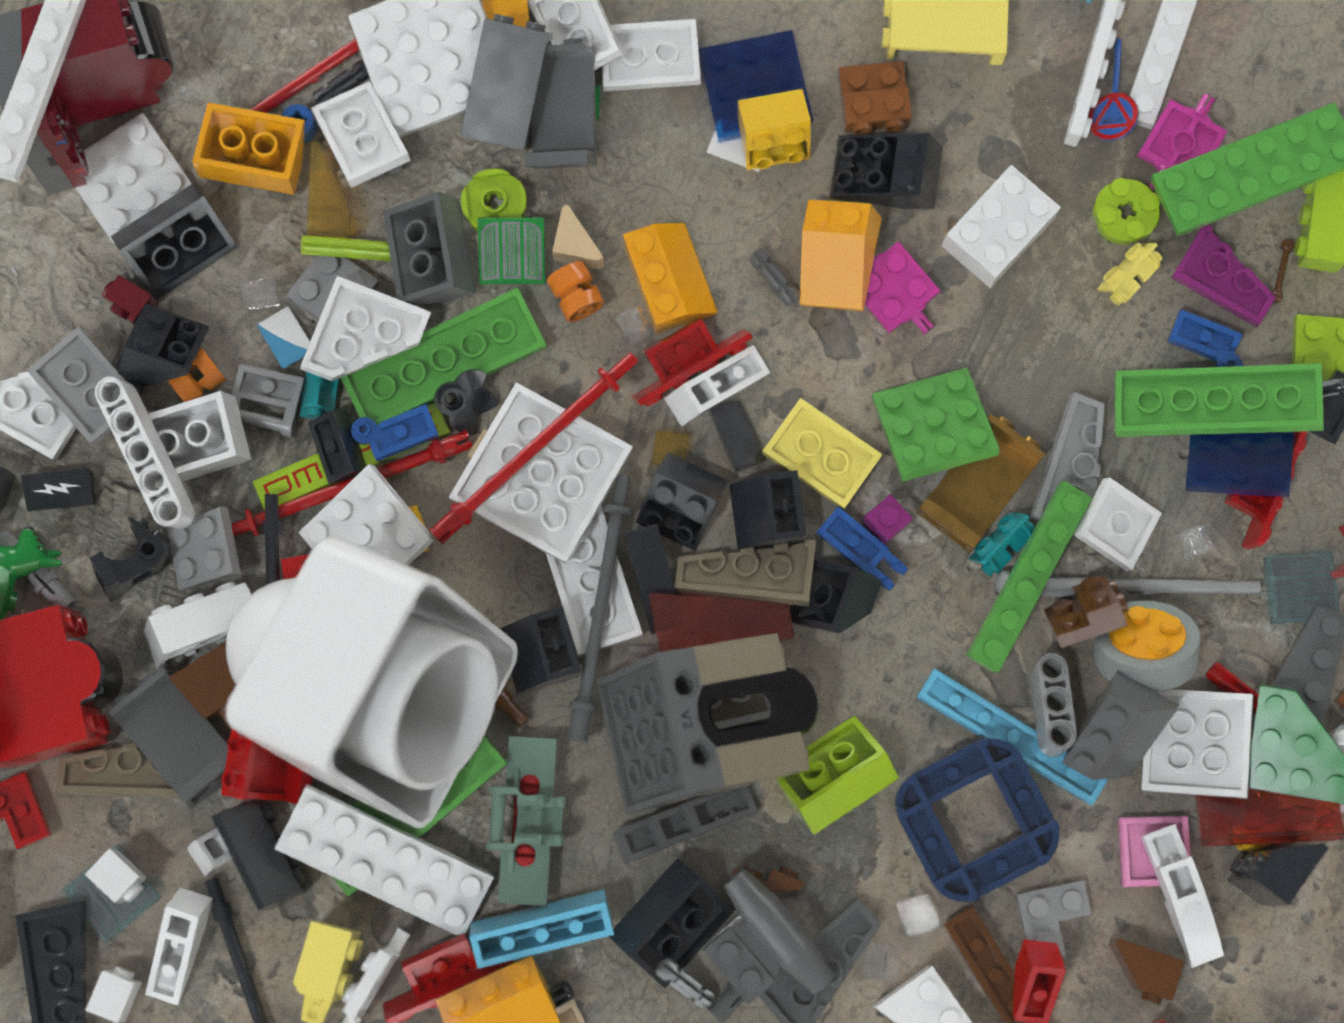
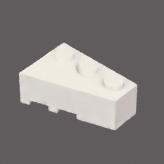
(922, 1000)

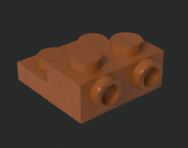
(874, 97)

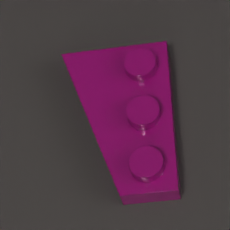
(1221, 278)

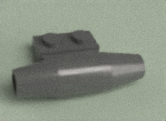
(765, 942)

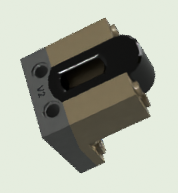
(668, 734)

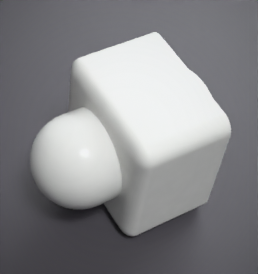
(367, 677)

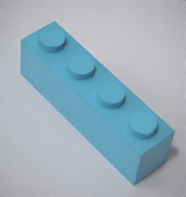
(541, 928)

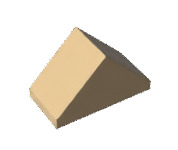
(574, 243)

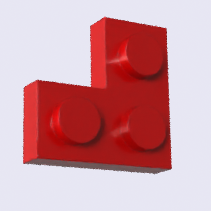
(22, 811)

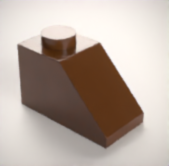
(1148, 970)

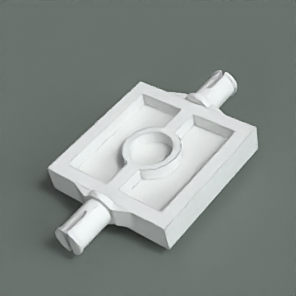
(376, 970)

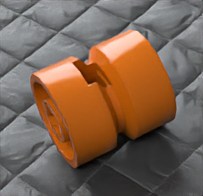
(576, 294)
(189, 388)

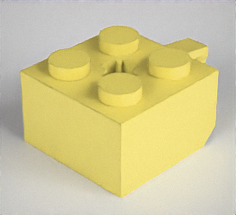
(325, 968)

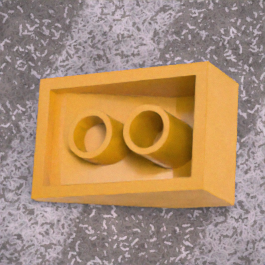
(837, 254)

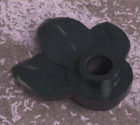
(469, 400)

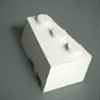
(193, 624)

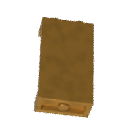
(977, 492)

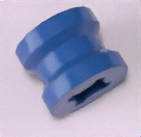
(303, 113)

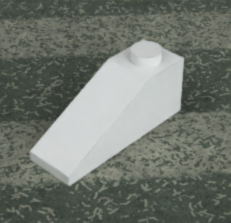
(716, 385)
(178, 944)

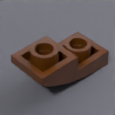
(777, 881)

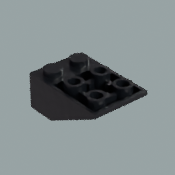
(887, 170)

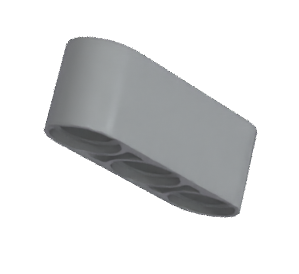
(1045, 718)

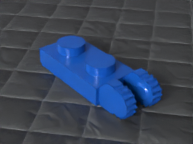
(859, 546)

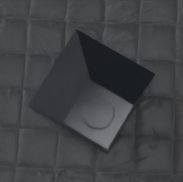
(837, 598)

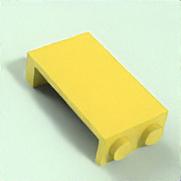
(947, 27)

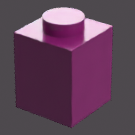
(887, 520)

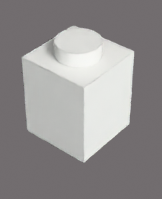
(116, 876)
(114, 994)

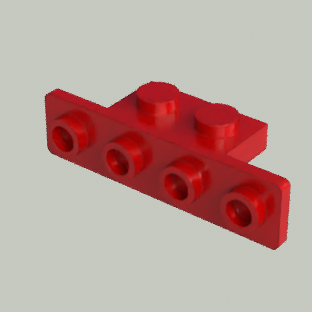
(683, 355)
(1263, 508)
(436, 975)

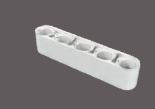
(131, 444)

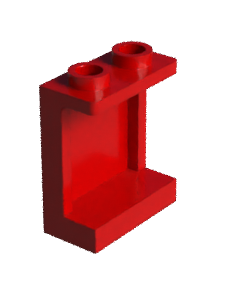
(259, 773)

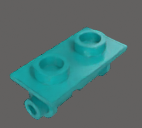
(318, 396)
(991, 551)

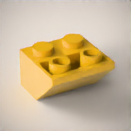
(774, 129)

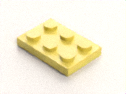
(823, 453)

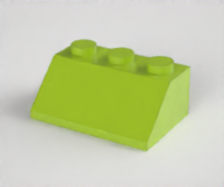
(843, 773)

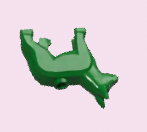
(20, 561)

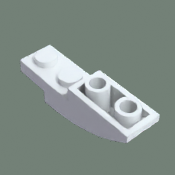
(1184, 895)

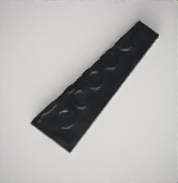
(55, 962)

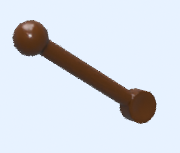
(1286, 247)

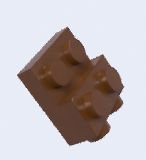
(1092, 613)

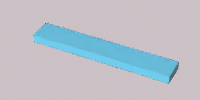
(992, 722)

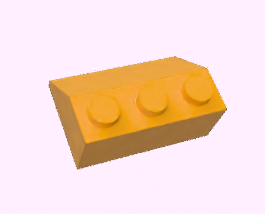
(250, 148)
(668, 275)
(505, 996)

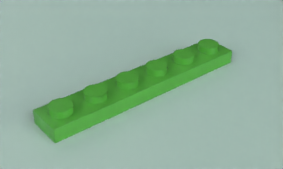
(1029, 577)

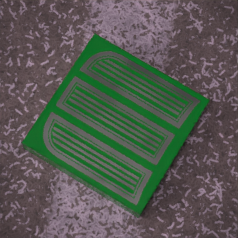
(511, 250)

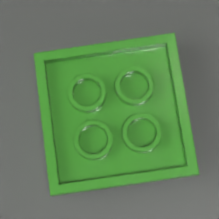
(935, 424)

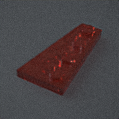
(701, 621)
(1267, 819)

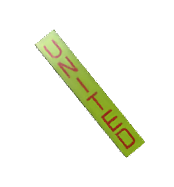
(309, 476)

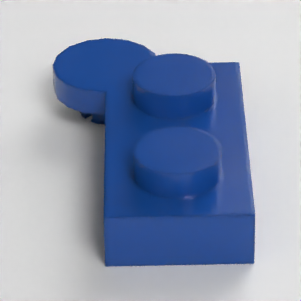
(1205, 339)
(395, 433)

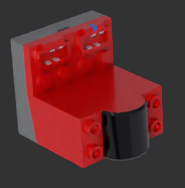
(52, 686)

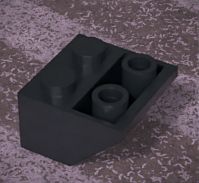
(161, 346)
(681, 501)
(768, 510)
(543, 650)

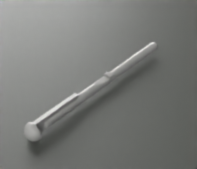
(1063, 586)

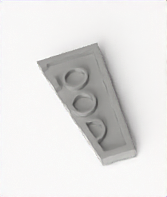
(1074, 451)

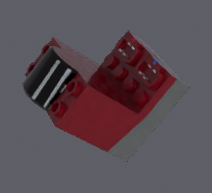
(109, 70)

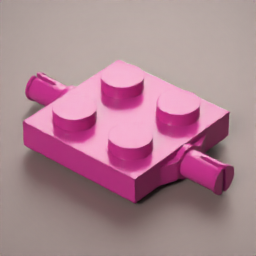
(1181, 135)
(899, 290)

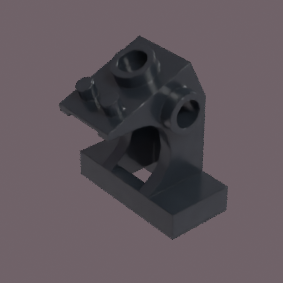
(120, 575)

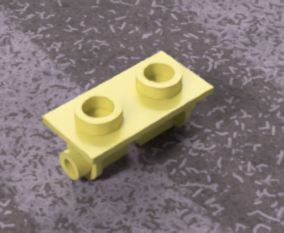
(1141, 262)

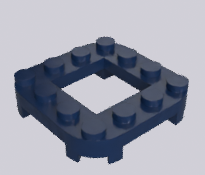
(1022, 797)

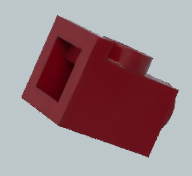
(126, 299)

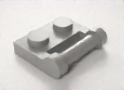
(271, 390)

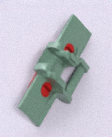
(535, 821)

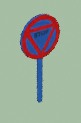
(1115, 112)

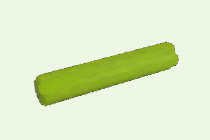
(345, 248)

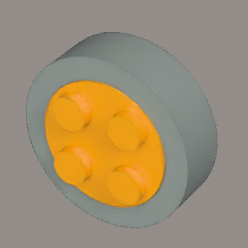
(1153, 649)

